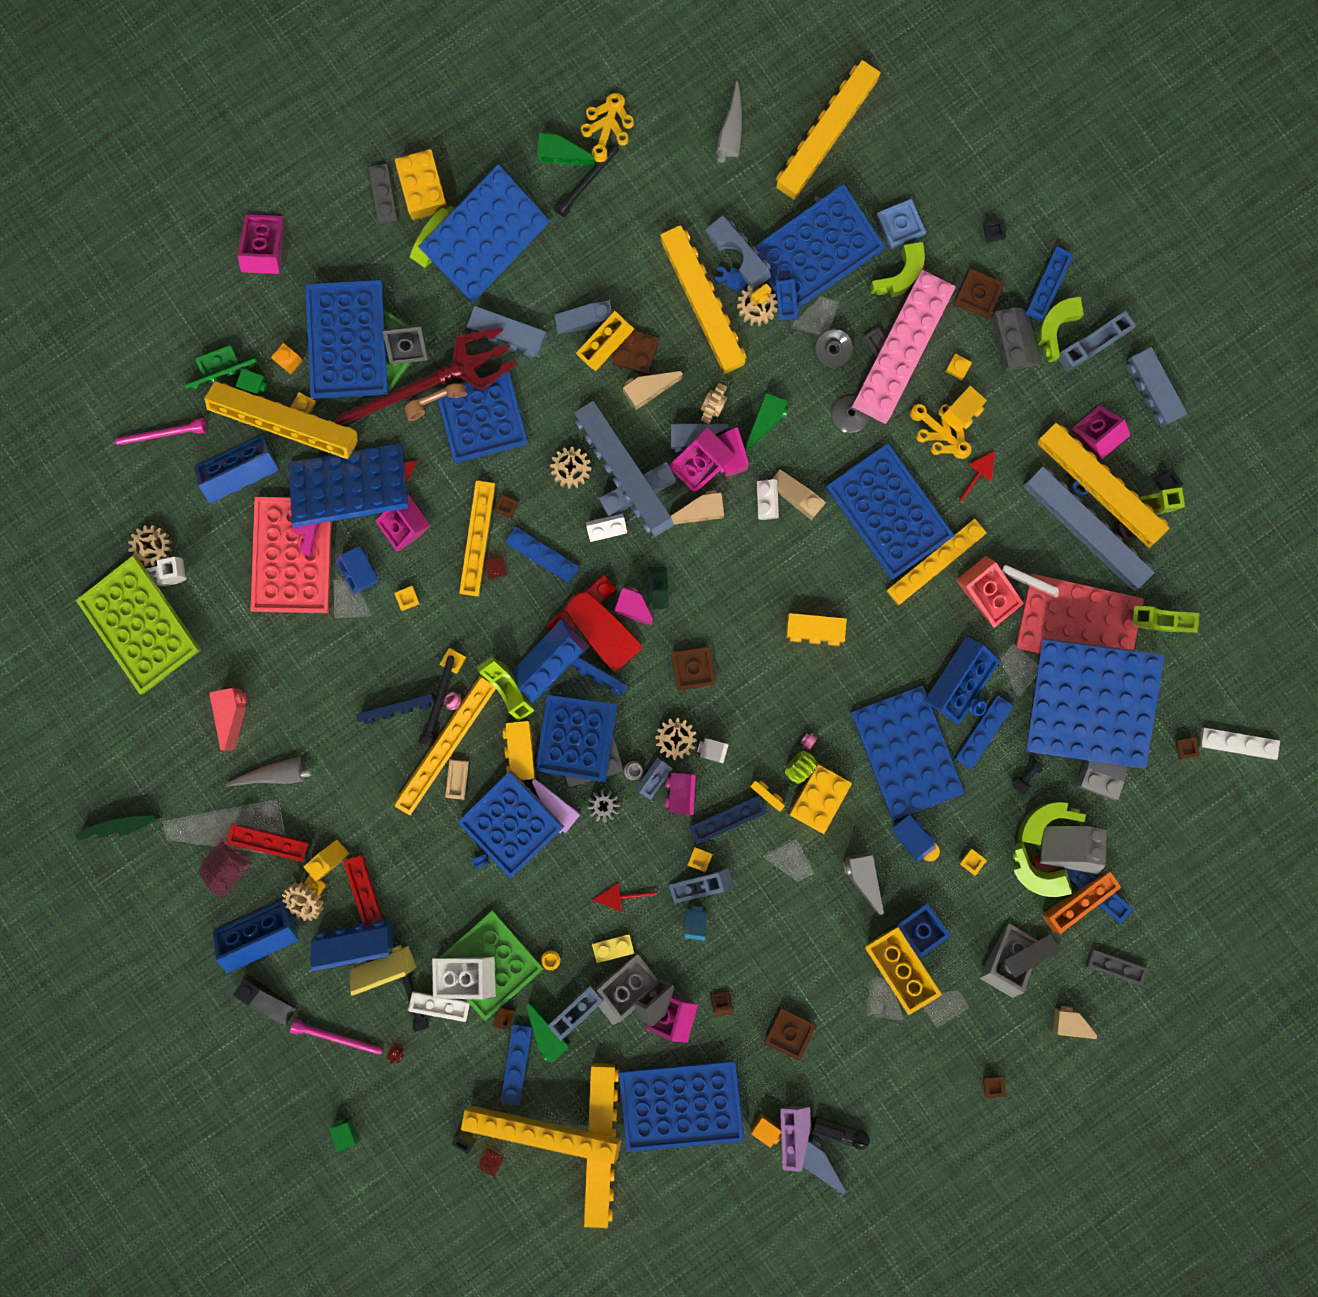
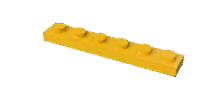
(477, 538)
(936, 562)

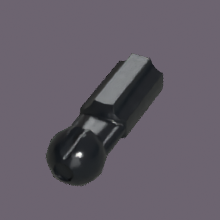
(837, 1132)

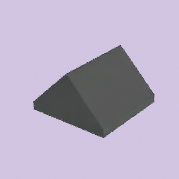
(405, 344)

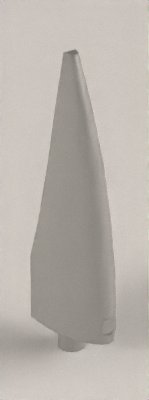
(730, 135)
(281, 772)

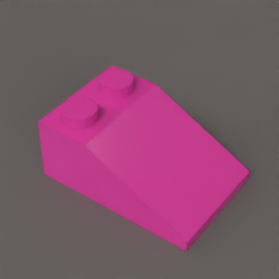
(261, 244)
(701, 460)
(681, 793)

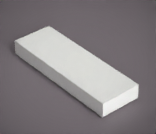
(1031, 581)
(444, 1008)

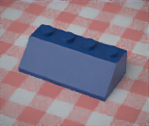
(236, 468)
(548, 660)
(962, 680)
(254, 936)
(351, 945)

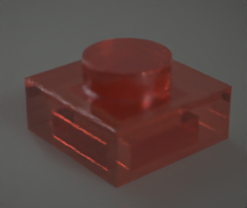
(495, 568)
(490, 1162)

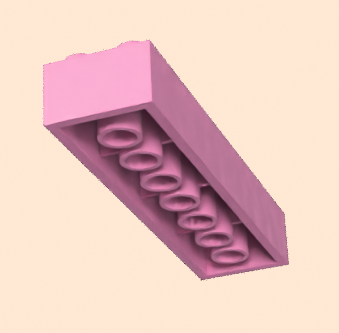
(903, 346)

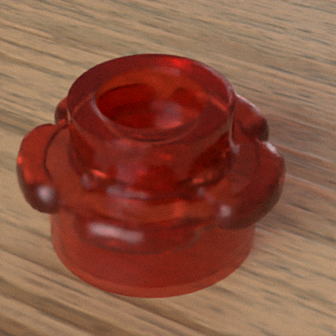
(395, 1055)

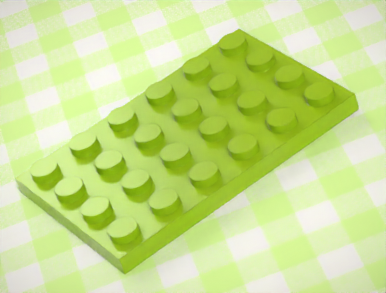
(138, 625)

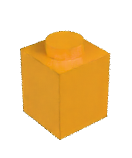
(286, 358)
(766, 1130)

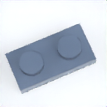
(653, 778)

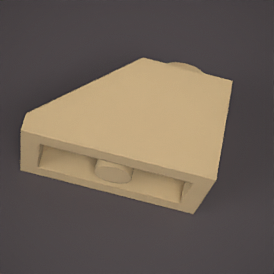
(1071, 1023)

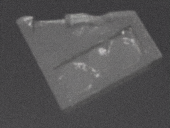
(817, 317)
(348, 605)
(1019, 669)
(791, 860)
(882, 1000)
(946, 1007)

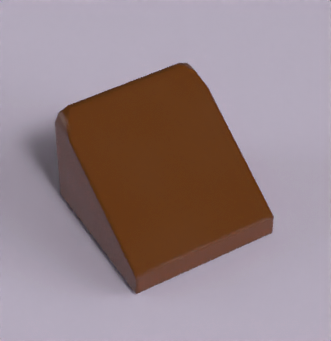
(721, 1003)

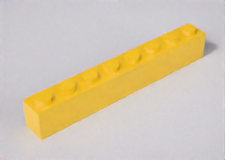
(827, 130)
(701, 297)
(281, 420)
(1103, 485)
(601, 1122)
(541, 1134)

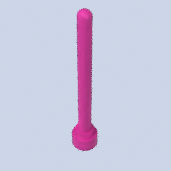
(197, 426)
(300, 1027)

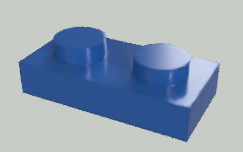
(787, 299)

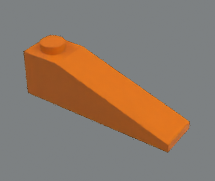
(1080, 903)

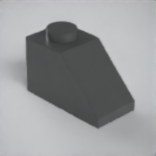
(654, 1002)

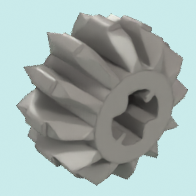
(597, 804)

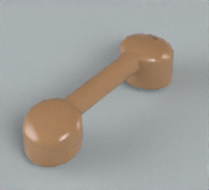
(415, 408)

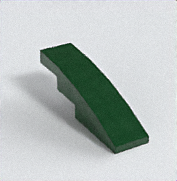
(122, 825)

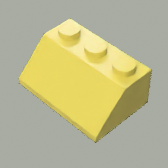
(381, 970)

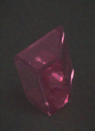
(223, 869)

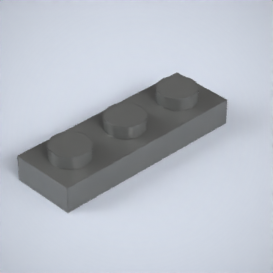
(383, 193)

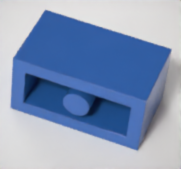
(357, 570)
(914, 838)

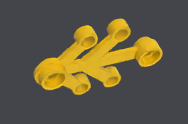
(607, 124)
(943, 433)

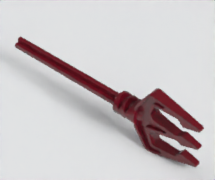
(462, 367)

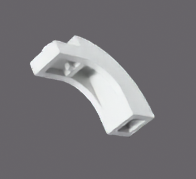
(168, 572)

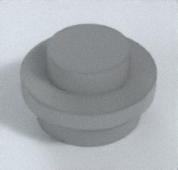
(633, 770)

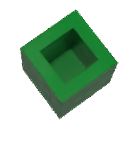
(252, 383)
(343, 1133)

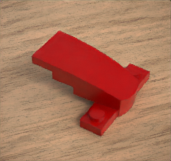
(598, 625)

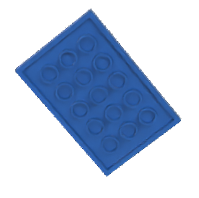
(484, 233)
(820, 245)
(346, 339)
(348, 488)
(889, 511)
(907, 753)
(681, 1106)

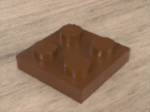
(979, 293)
(636, 352)
(693, 668)
(790, 1034)

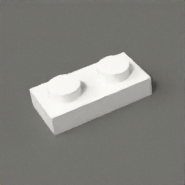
(767, 499)
(606, 527)

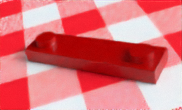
(267, 842)
(363, 890)

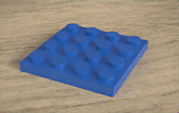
(483, 420)
(576, 738)
(510, 824)

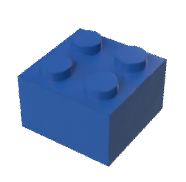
(923, 930)

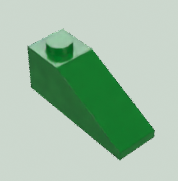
(558, 150)
(768, 417)
(547, 1041)

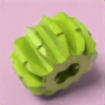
(800, 767)

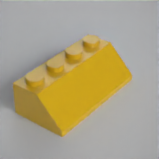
(903, 970)

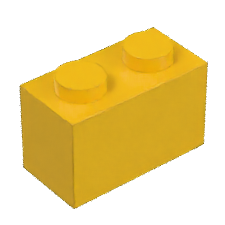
(964, 408)

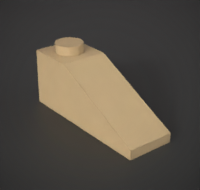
(648, 387)
(798, 495)
(703, 508)

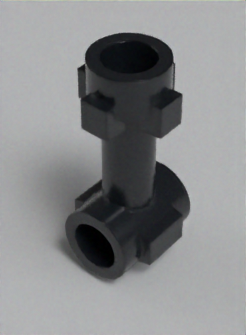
(1021, 784)

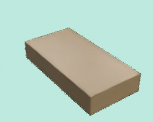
(457, 779)

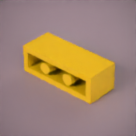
(605, 341)
(816, 629)
(520, 749)

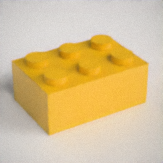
(421, 184)
(820, 798)

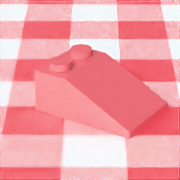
(990, 591)
(228, 712)

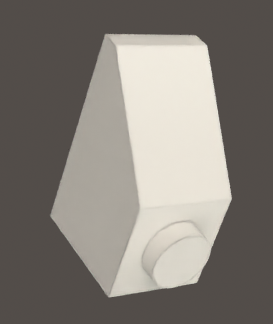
(712, 750)

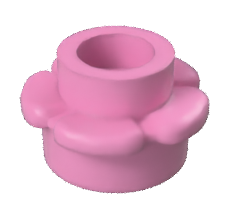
(452, 700)
(808, 741)

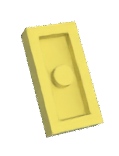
(613, 948)

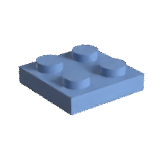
(901, 224)

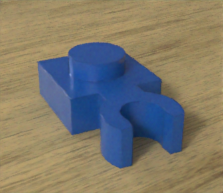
(733, 279)

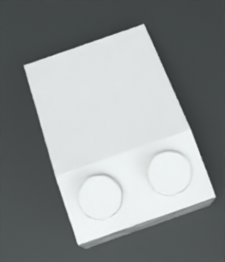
(463, 978)

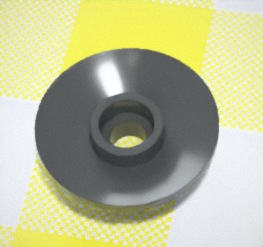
(842, 351)
(843, 420)

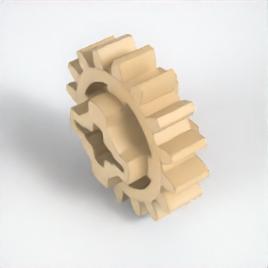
(751, 309)
(714, 403)
(578, 468)
(154, 539)
(685, 739)
(302, 901)

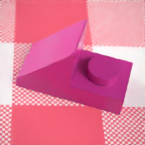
(308, 543)

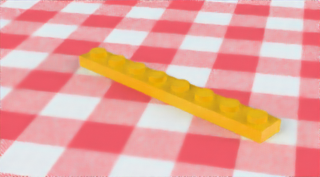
(444, 745)

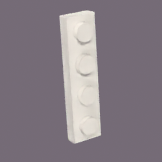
(1239, 743)

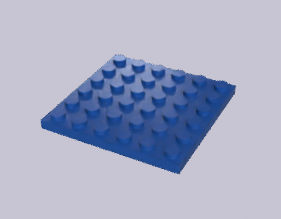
(1095, 702)

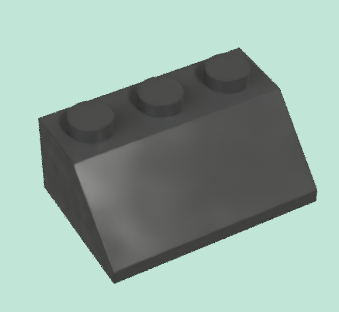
(1015, 339)

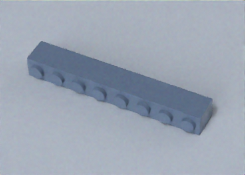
(624, 469)
(1088, 528)

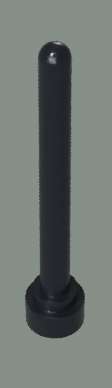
(563, 207)
(428, 736)
(419, 1022)

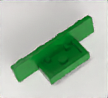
(218, 363)

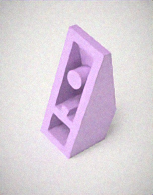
(559, 808)
(795, 1135)

